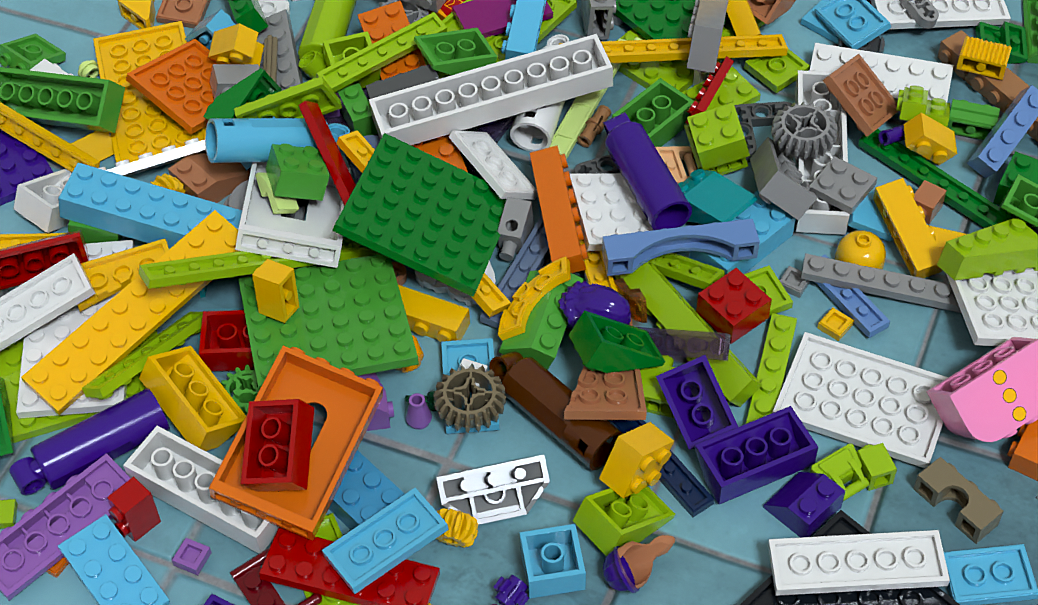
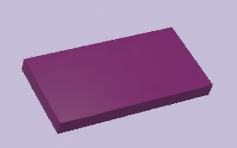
(488, 15)

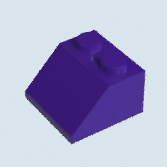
(806, 502)

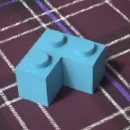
(205, 29)

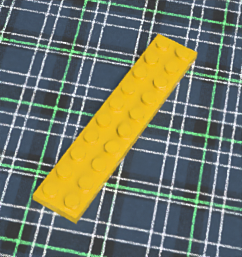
(124, 321)

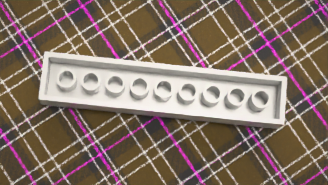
(493, 91)

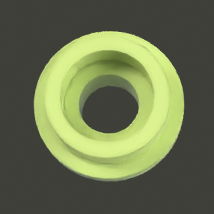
(88, 69)

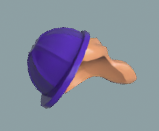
(632, 563)

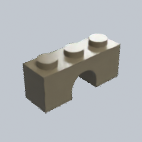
(943, 482)

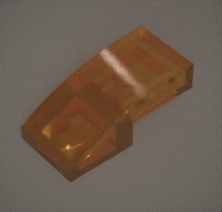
(636, 300)

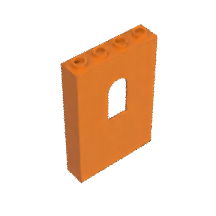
(349, 410)

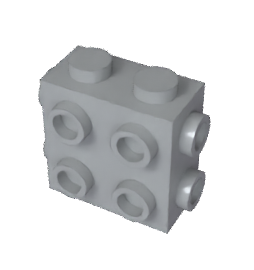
(598, 17)

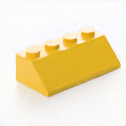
(192, 397)

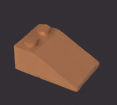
(208, 179)

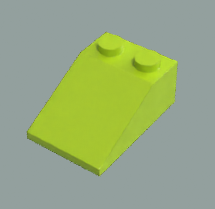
(617, 520)

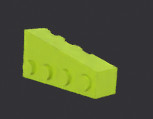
(991, 251)

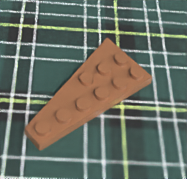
(607, 396)

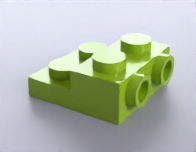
(914, 101)

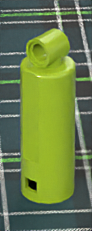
(326, 21)

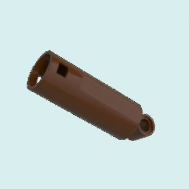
(545, 400)

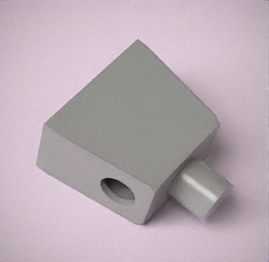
(514, 227)

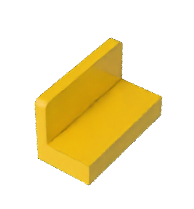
(96, 144)

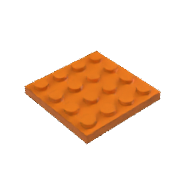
(178, 84)

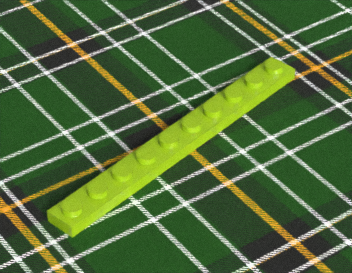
(227, 266)

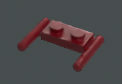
(261, 591)

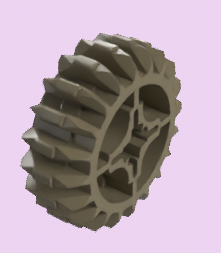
(483, 406)

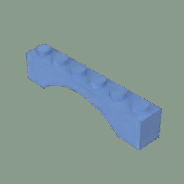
(728, 239)

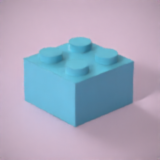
(552, 561)

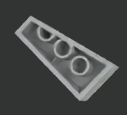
(706, 34)
(780, 180)

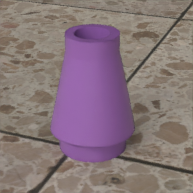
(418, 412)

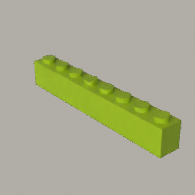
(676, 313)

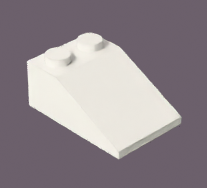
(39, 200)

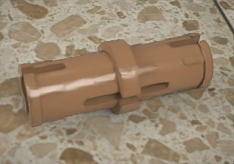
(594, 126)

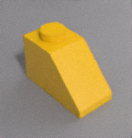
(138, 12)

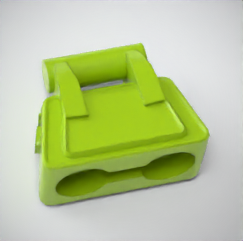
(843, 467)

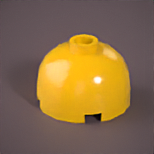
(861, 249)

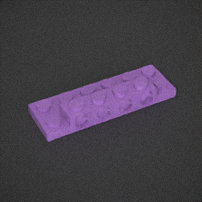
(33, 542)

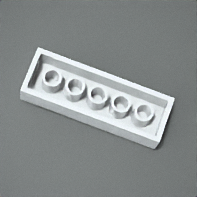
(182, 477)

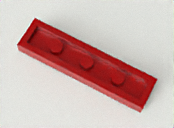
(711, 86)

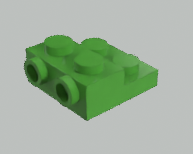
(28, 52)

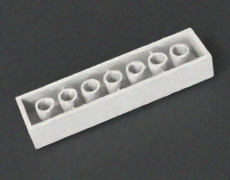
(821, 216)

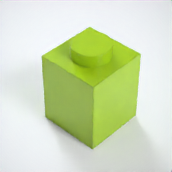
(877, 466)

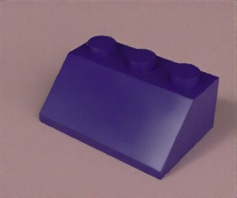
(696, 401)

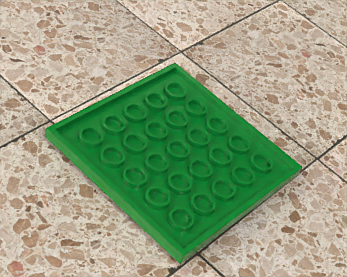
(424, 214)

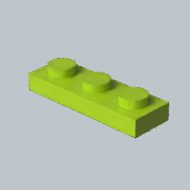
(687, 270)

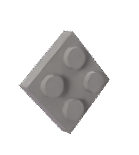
(843, 185)

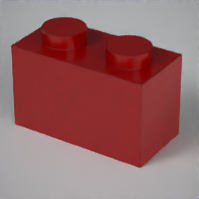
(133, 509)

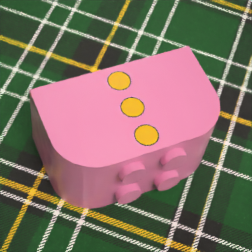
(992, 393)

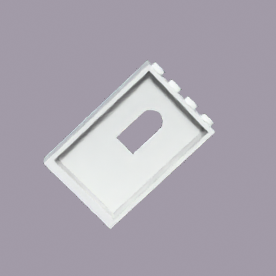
(288, 237)

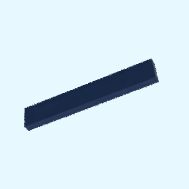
(676, 477)

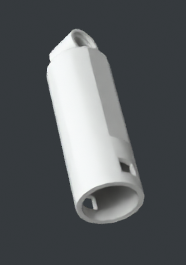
(538, 122)

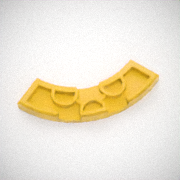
(529, 294)

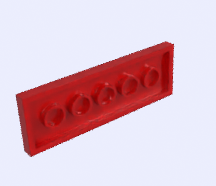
(301, 565)

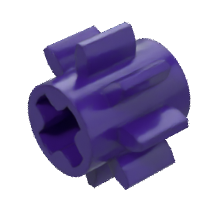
(511, 591)

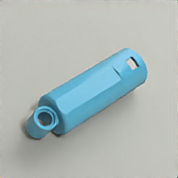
(251, 138)

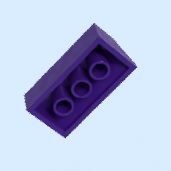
(756, 454)

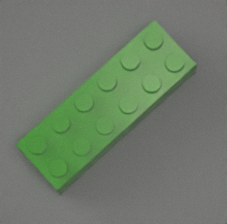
(62, 99)

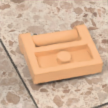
(672, 158)

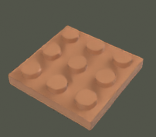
(861, 95)

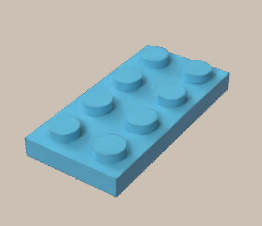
(475, 350)
(385, 540)
(110, 567)

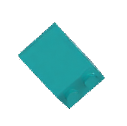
(714, 197)

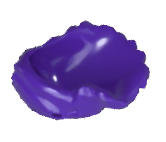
(594, 299)

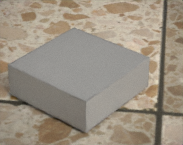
(792, 282)

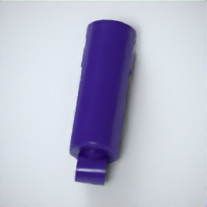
(646, 173)
(81, 445)

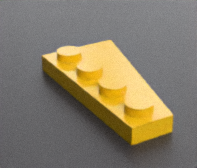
(119, 269)

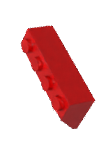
(29, 259)

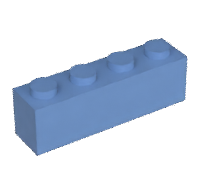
(1006, 133)

